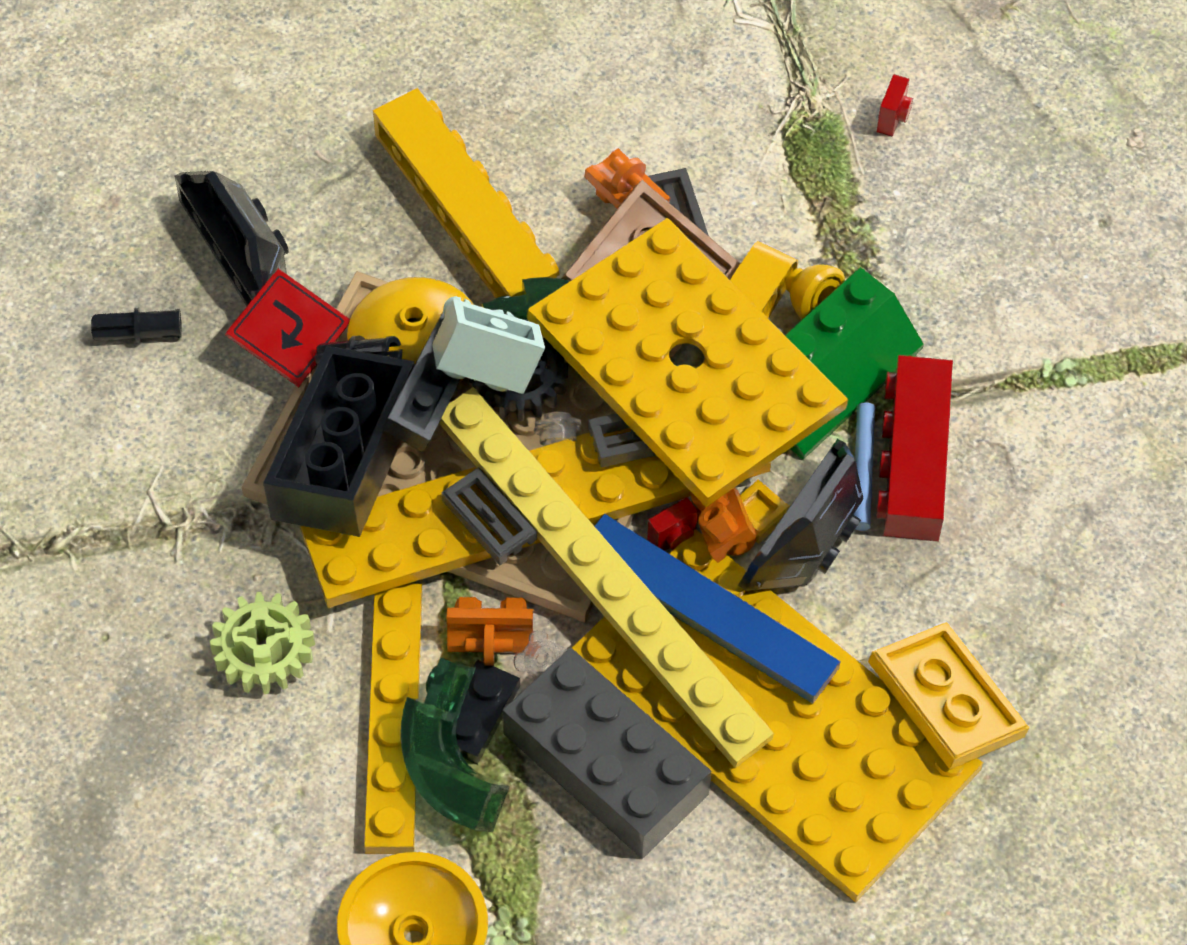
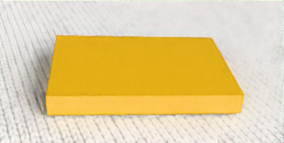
(948, 695)

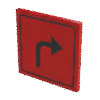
(286, 327)

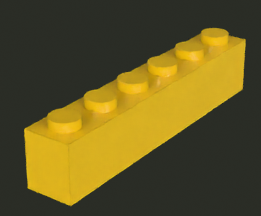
(460, 194)

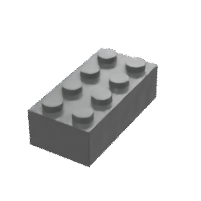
(606, 752)

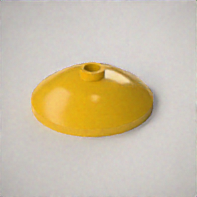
(389, 307)
(413, 895)

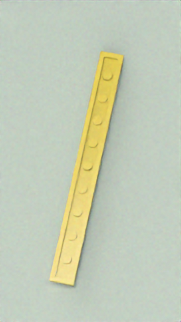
(607, 579)

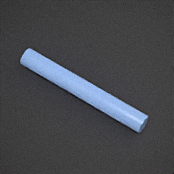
(864, 460)

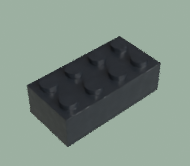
(336, 443)

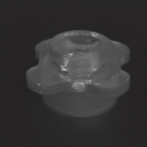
(557, 427)
(538, 644)

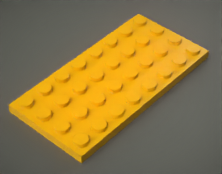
(842, 775)

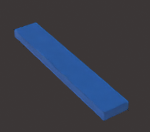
(723, 615)

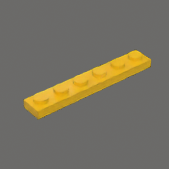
(393, 678)

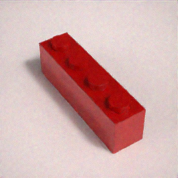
(917, 448)

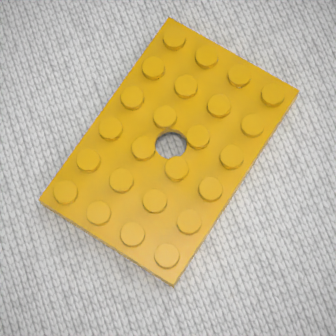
(703, 422)

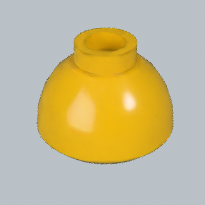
(812, 286)

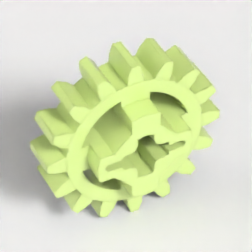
(254, 622)

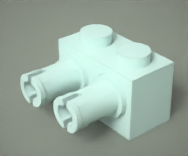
(487, 346)

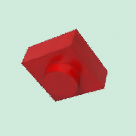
(895, 105)
(672, 525)

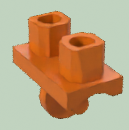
(618, 176)
(725, 525)
(489, 629)

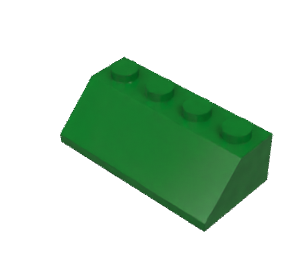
(854, 343)

